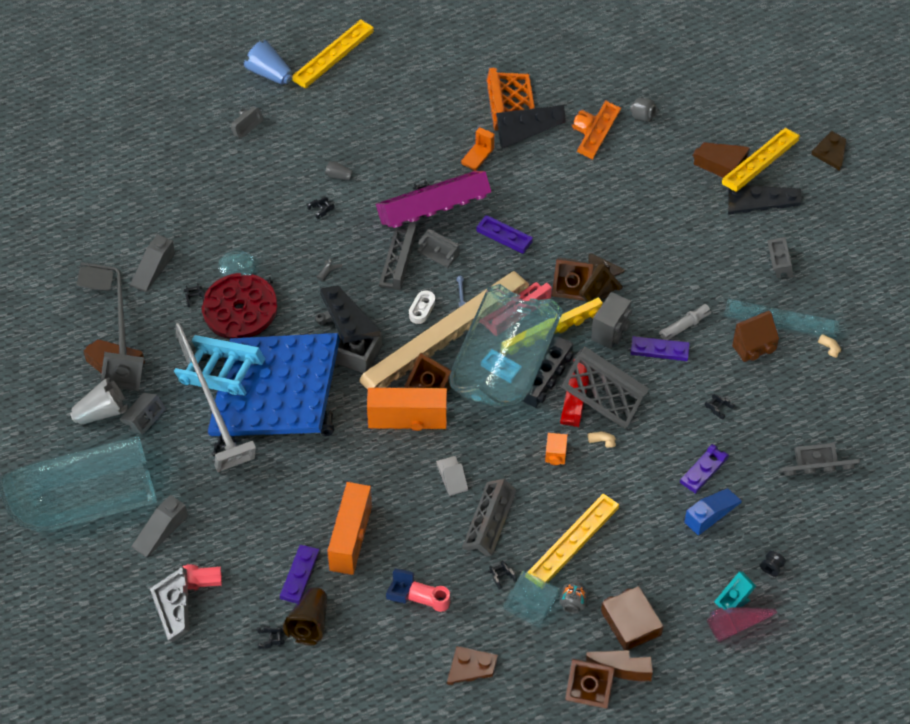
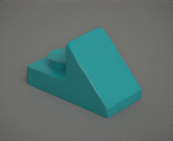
(736, 592)

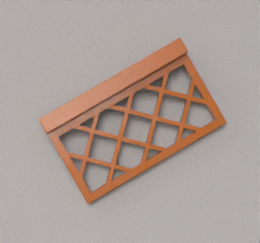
(498, 99)

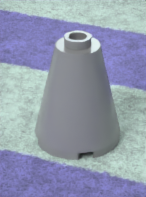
(99, 403)

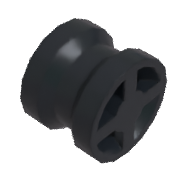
(773, 563)

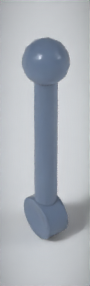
(460, 279)

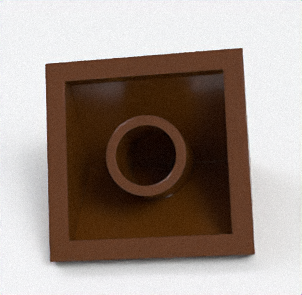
(428, 374)
(589, 683)

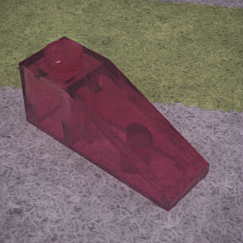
(734, 620)

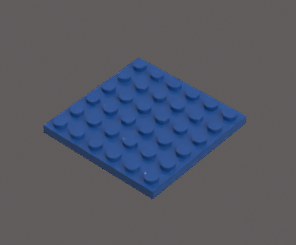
(284, 392)

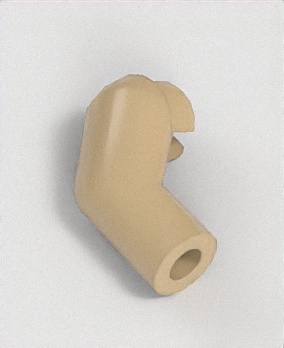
(831, 343)
(602, 436)

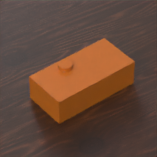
(407, 408)
(349, 528)

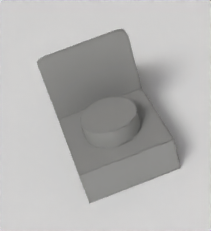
(452, 475)

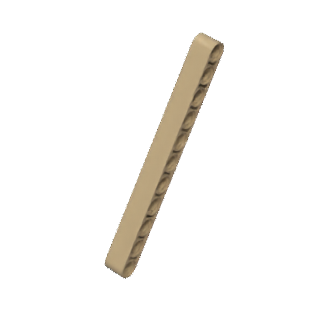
(433, 338)

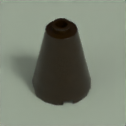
(307, 618)

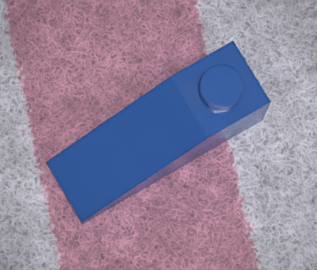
(710, 510)

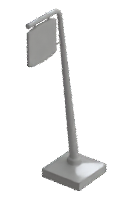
(233, 454)

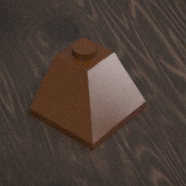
(570, 278)

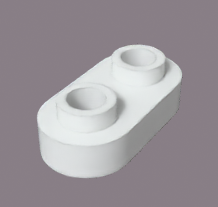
(421, 308)

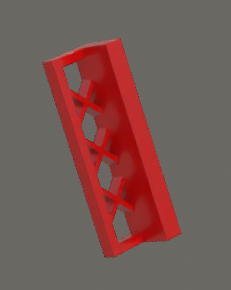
(573, 406)

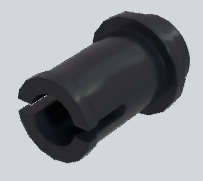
(327, 427)

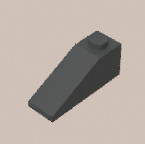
(153, 262)
(160, 525)

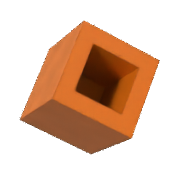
(556, 448)

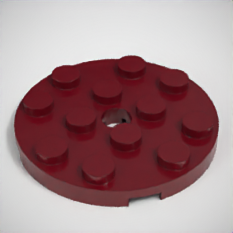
(233, 322)

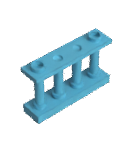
(220, 349)

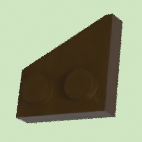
(831, 150)
(599, 284)

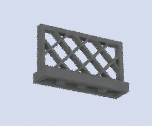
(614, 377)

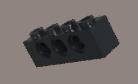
(550, 369)

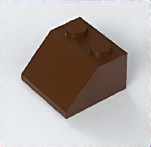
(756, 337)

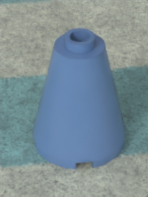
(268, 63)

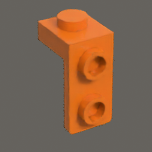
(481, 150)

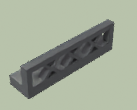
(402, 259)
(493, 517)

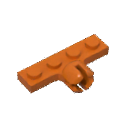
(595, 127)

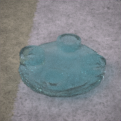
(236, 262)

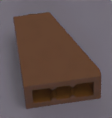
(720, 157)
(95, 353)

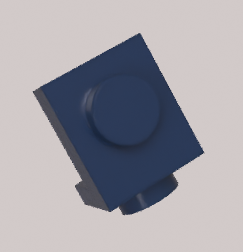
(400, 586)

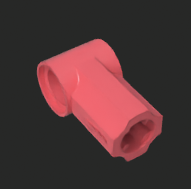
(203, 577)
(428, 595)

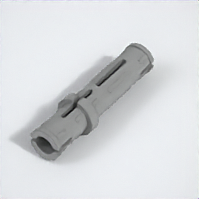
(690, 319)

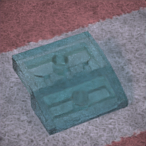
(531, 598)

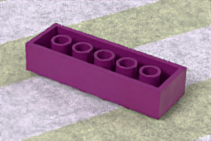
(433, 198)

